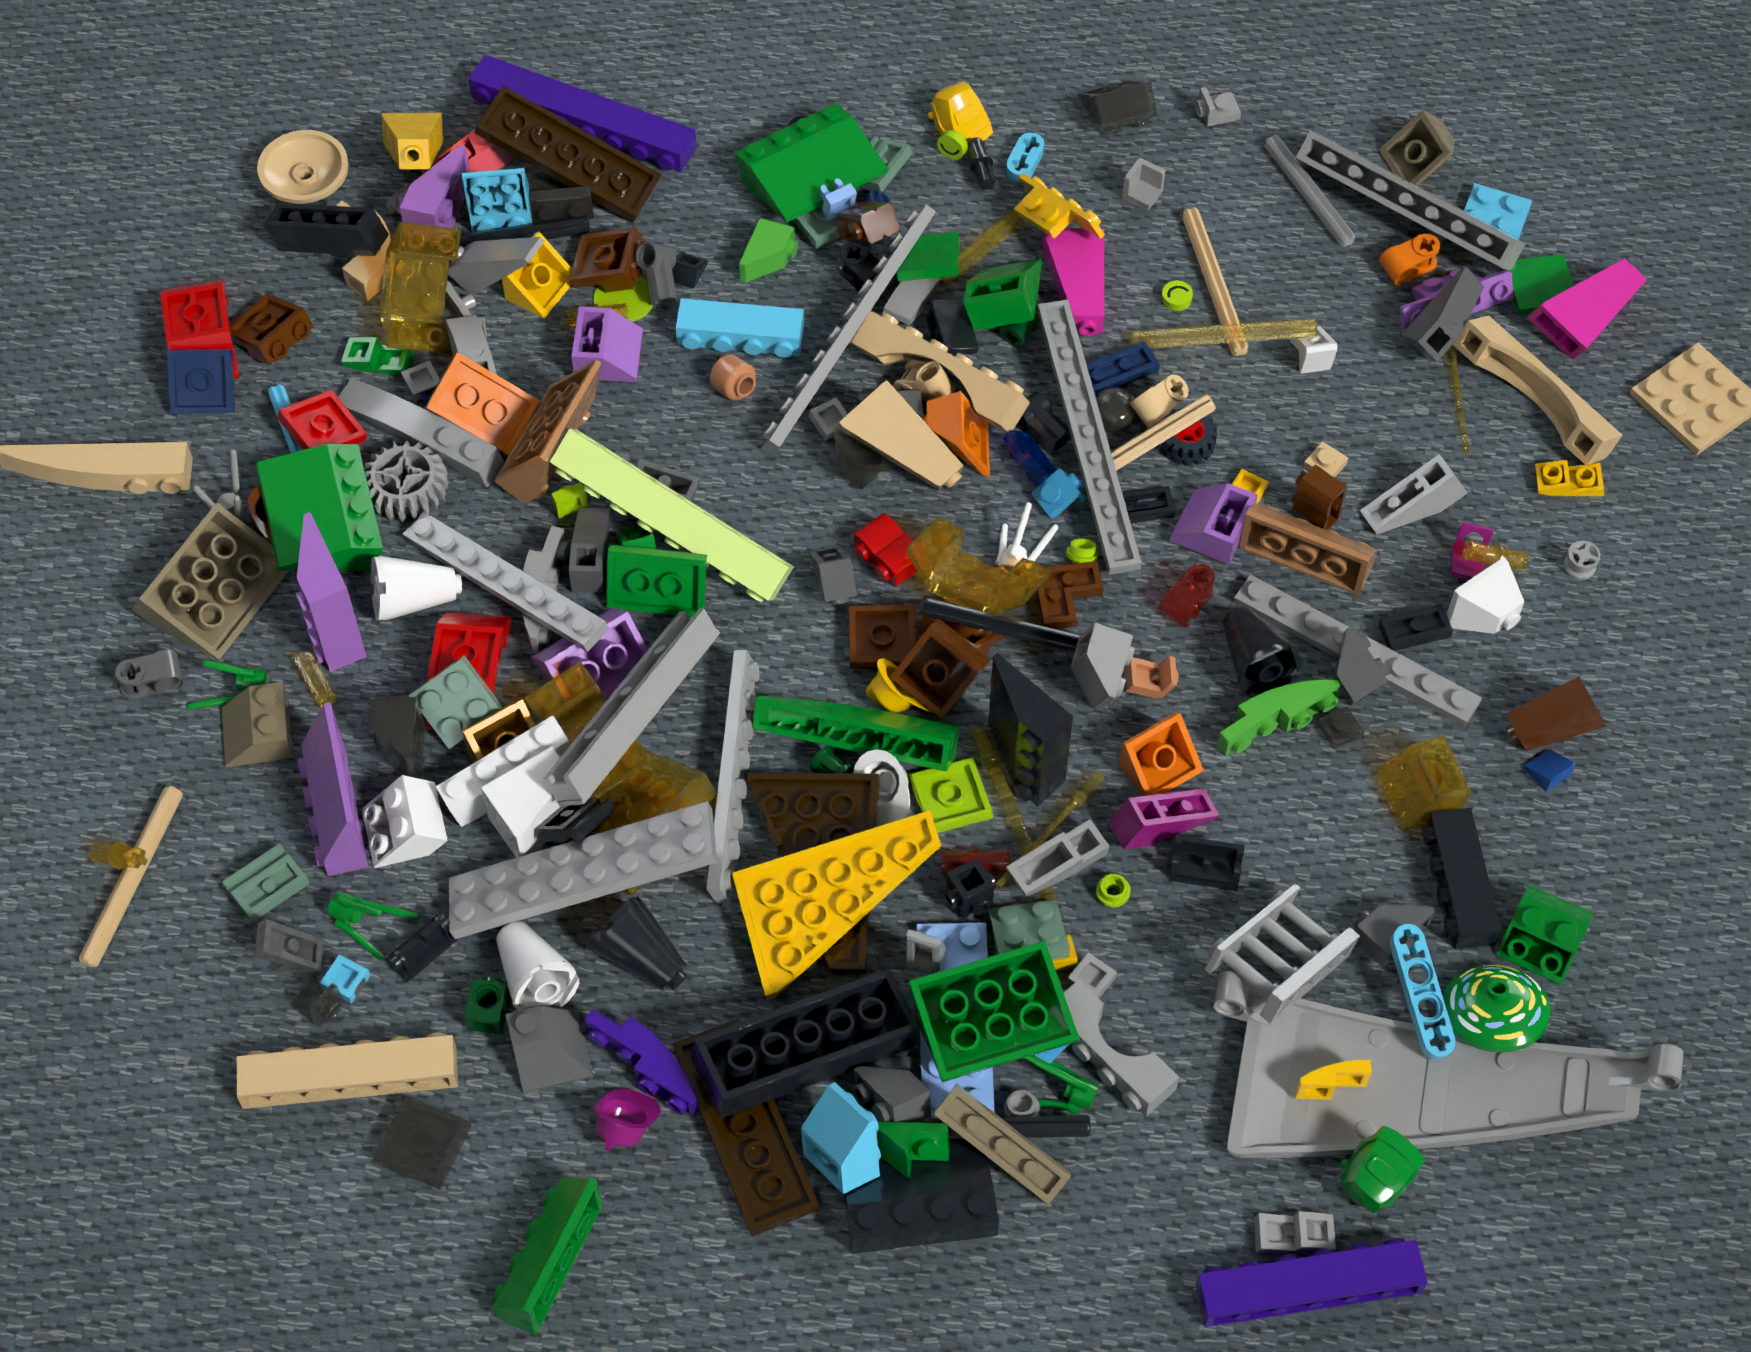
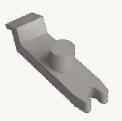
(463, 304)

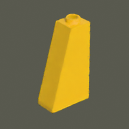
(412, 138)

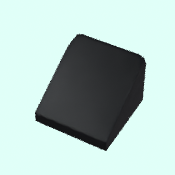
(688, 269)

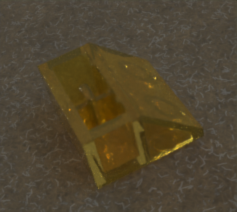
(1423, 781)

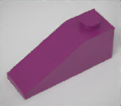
(1161, 816)

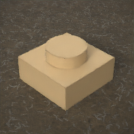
(1327, 459)

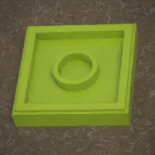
(952, 796)

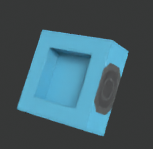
(347, 976)

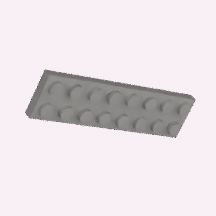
(582, 870)

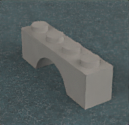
(1141, 1079)

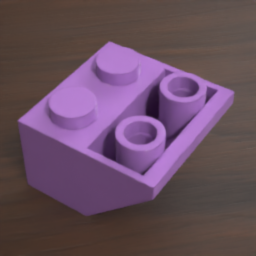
(609, 339)
(1214, 521)

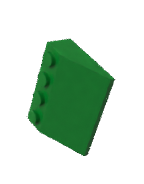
(799, 159)
(335, 491)
(992, 1011)

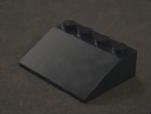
(1029, 732)
(931, 1207)

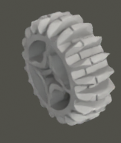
(396, 469)

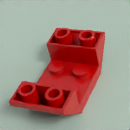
(198, 317)
(472, 636)

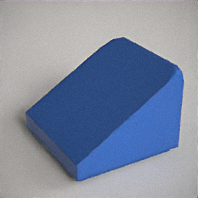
(1550, 769)

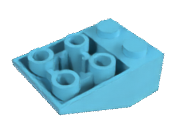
(497, 199)

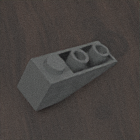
(1444, 316)
(589, 550)

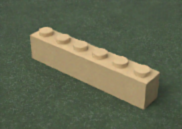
(347, 1071)

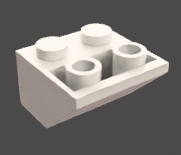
(404, 822)

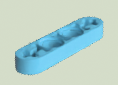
(1416, 992)

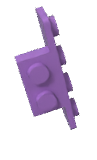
(1496, 290)

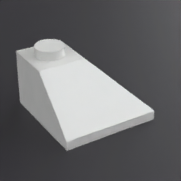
(1487, 601)

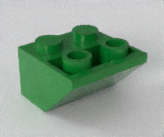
(1545, 934)

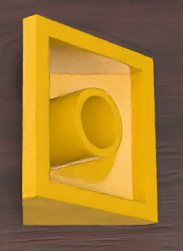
(540, 282)

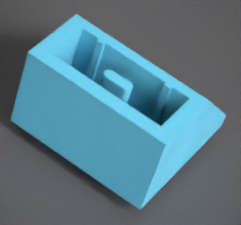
(842, 1140)

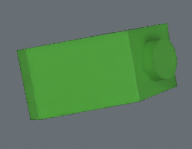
(767, 250)

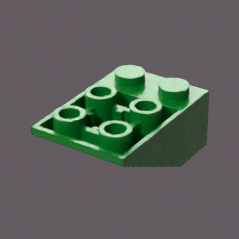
(1003, 294)

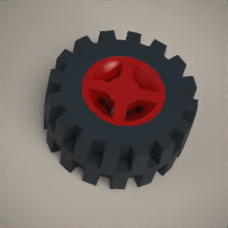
(1200, 447)

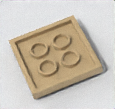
(1695, 398)

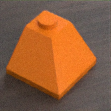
(960, 429)

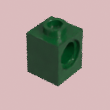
(487, 1019)

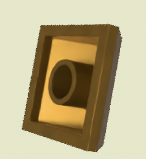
(497, 729)

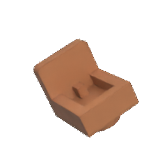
(1151, 678)

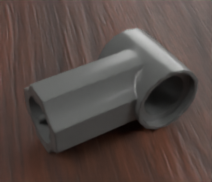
(658, 265)

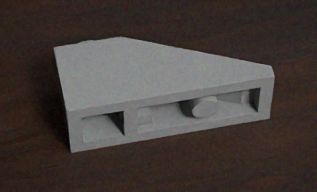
(1415, 497)

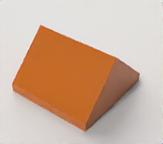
(1160, 757)

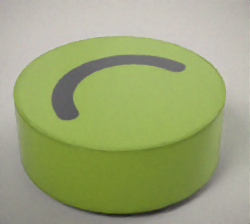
(952, 144)
(1177, 295)

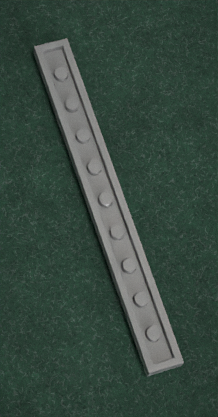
(841, 336)
(1089, 438)

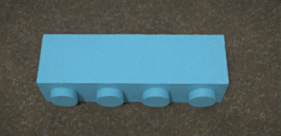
(740, 327)

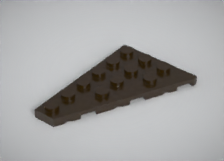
(815, 810)

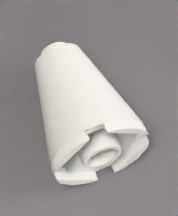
(410, 586)
(534, 968)

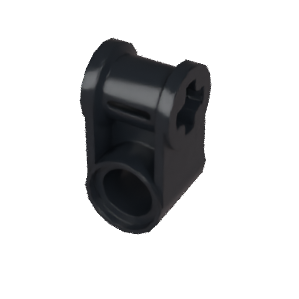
(858, 265)

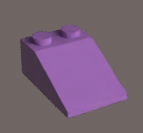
(438, 193)

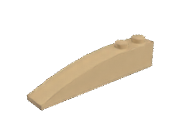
(105, 465)

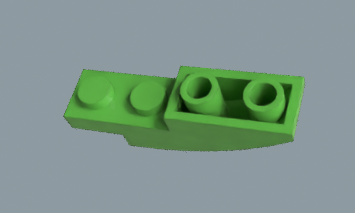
(1286, 705)

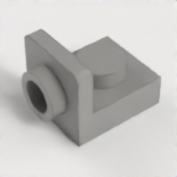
(1217, 108)

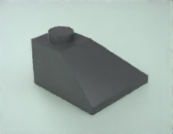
(548, 1047)

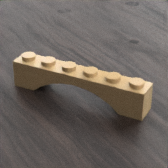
(891, 344)
(1579, 425)

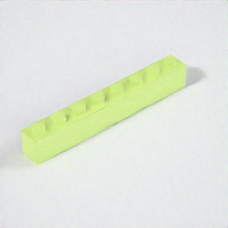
(670, 514)

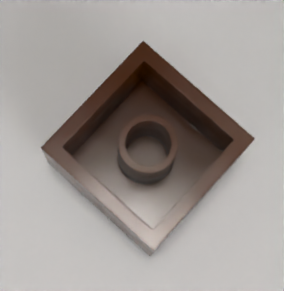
(940, 668)

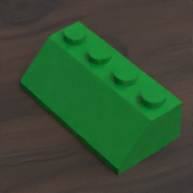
(548, 1254)

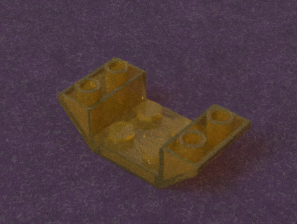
(417, 286)
(965, 578)
(573, 702)

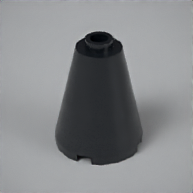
(1258, 652)
(640, 946)

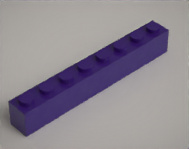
(612, 122)

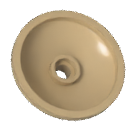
(301, 156)

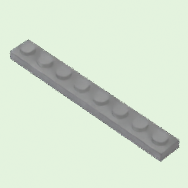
(506, 582)
(1326, 634)
(732, 773)

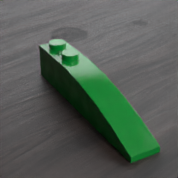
(859, 729)

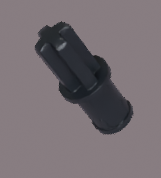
(981, 163)

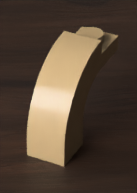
(366, 273)

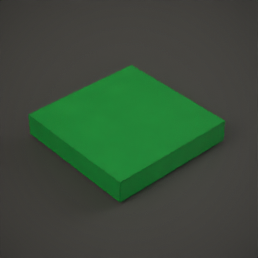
(932, 258)
(1538, 281)

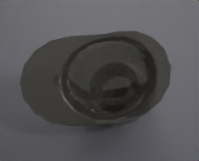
(858, 460)

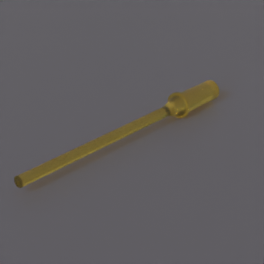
(1452, 354)
(1078, 798)

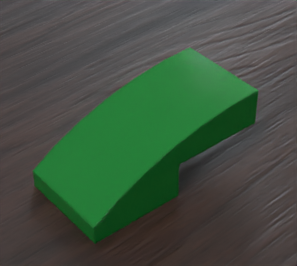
(371, 356)

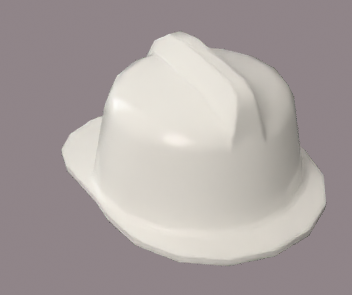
(893, 784)

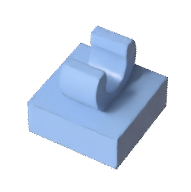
(838, 200)

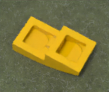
(1322, 1082)

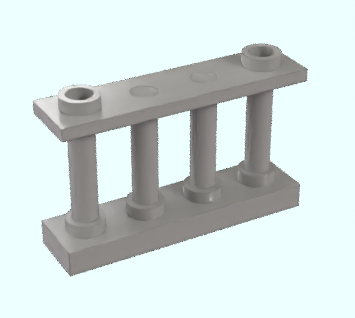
(1296, 980)

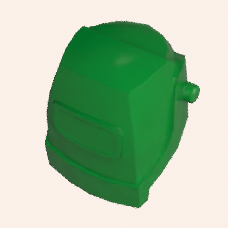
(1380, 1169)

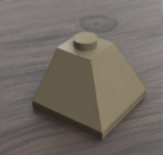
(1418, 148)

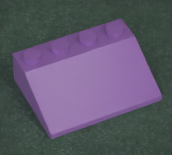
(326, 602)
(331, 796)

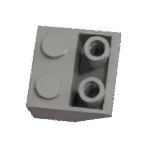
(1100, 663)

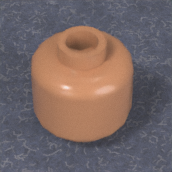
(733, 377)

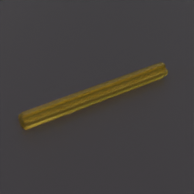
(1226, 333)

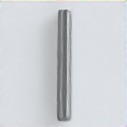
(1309, 191)

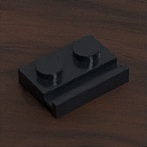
(574, 821)

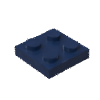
(201, 381)

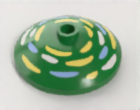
(1492, 1019)

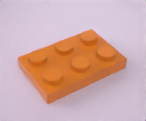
(482, 403)

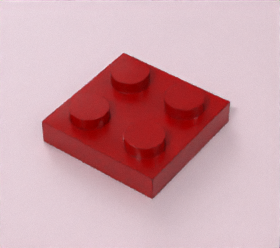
(321, 422)

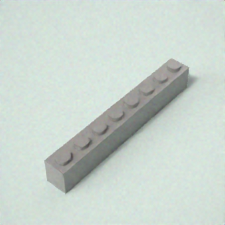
(1411, 200)

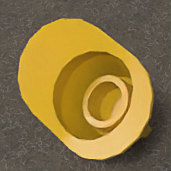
(888, 692)

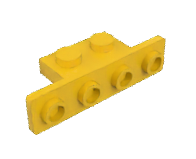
(1050, 210)

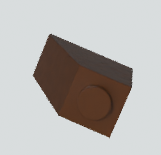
(1554, 716)

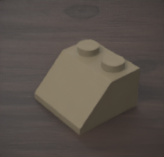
(257, 726)

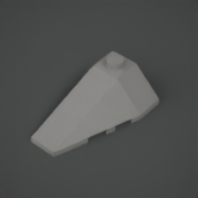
(491, 260)

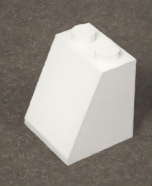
(522, 802)

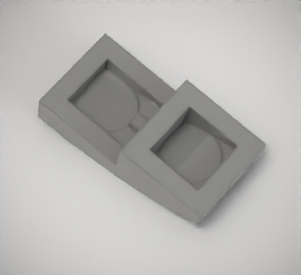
(909, 299)
(1294, 1234)

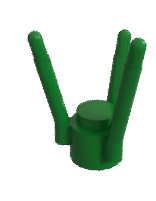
(245, 678)
(350, 909)
(1079, 1089)

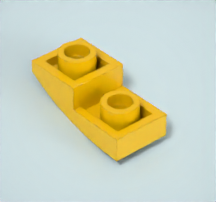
(1560, 480)

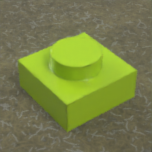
(569, 499)

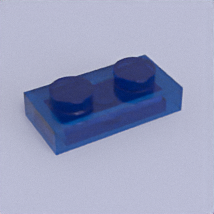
(1030, 455)

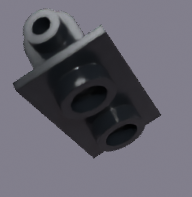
(421, 948)

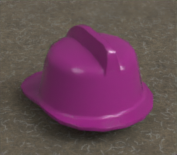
(624, 1117)

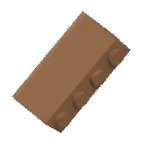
(1307, 548)

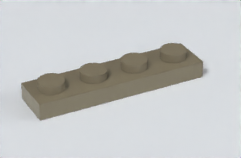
(1002, 1143)

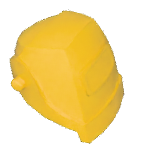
(960, 110)

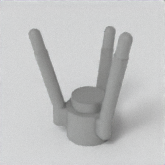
(230, 501)

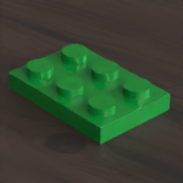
(656, 580)

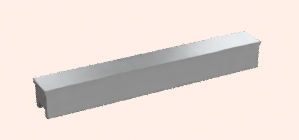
(630, 708)

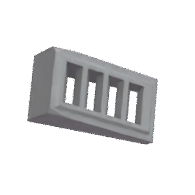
(924, 952)

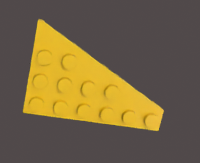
(816, 895)

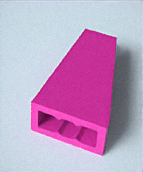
(1078, 274)
(1583, 311)

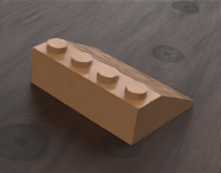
(561, 409)

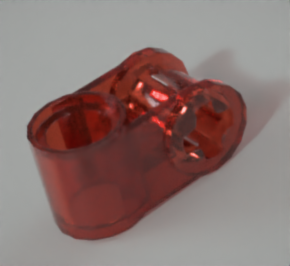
(1188, 595)

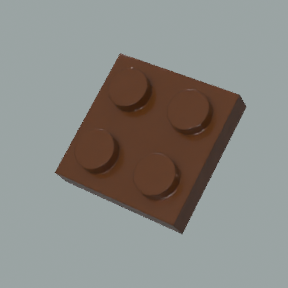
(880, 633)

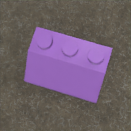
(606, 661)

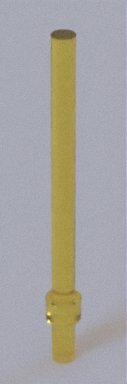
(990, 760)

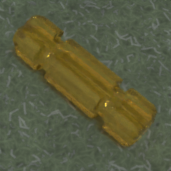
(315, 678)

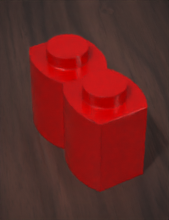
(886, 549)

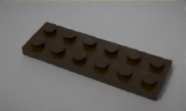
(567, 153)
(753, 1154)

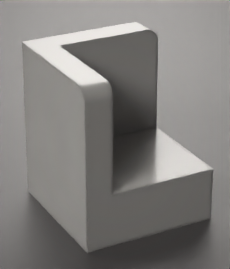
(1143, 184)

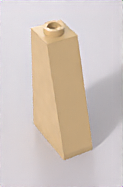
(900, 434)

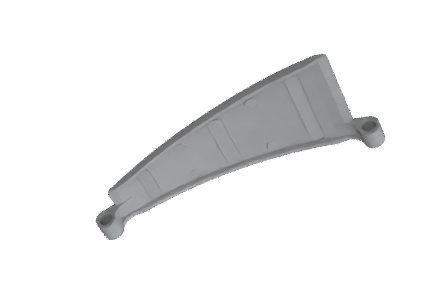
(1430, 1102)

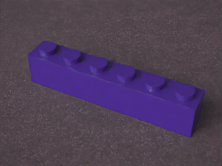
(1310, 1282)

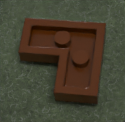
(1064, 585)

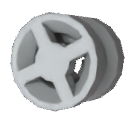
(1585, 553)

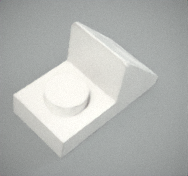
(1315, 352)

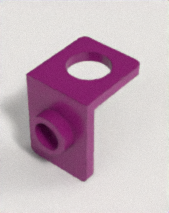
(1459, 566)

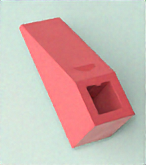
(480, 153)

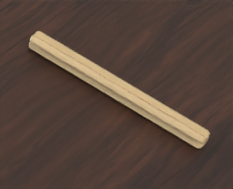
(1212, 274)
(130, 878)

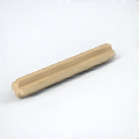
(1162, 431)

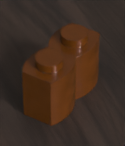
(1318, 497)

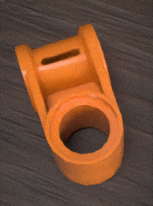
(1410, 258)

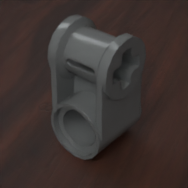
(150, 674)

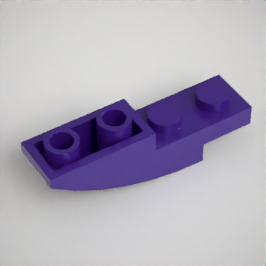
(655, 1065)

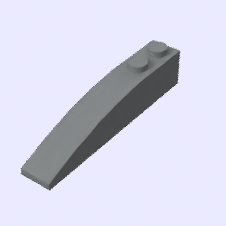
(415, 424)

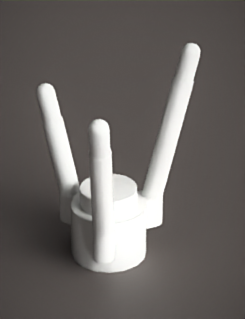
(1010, 556)

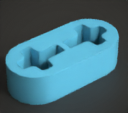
(1019, 155)

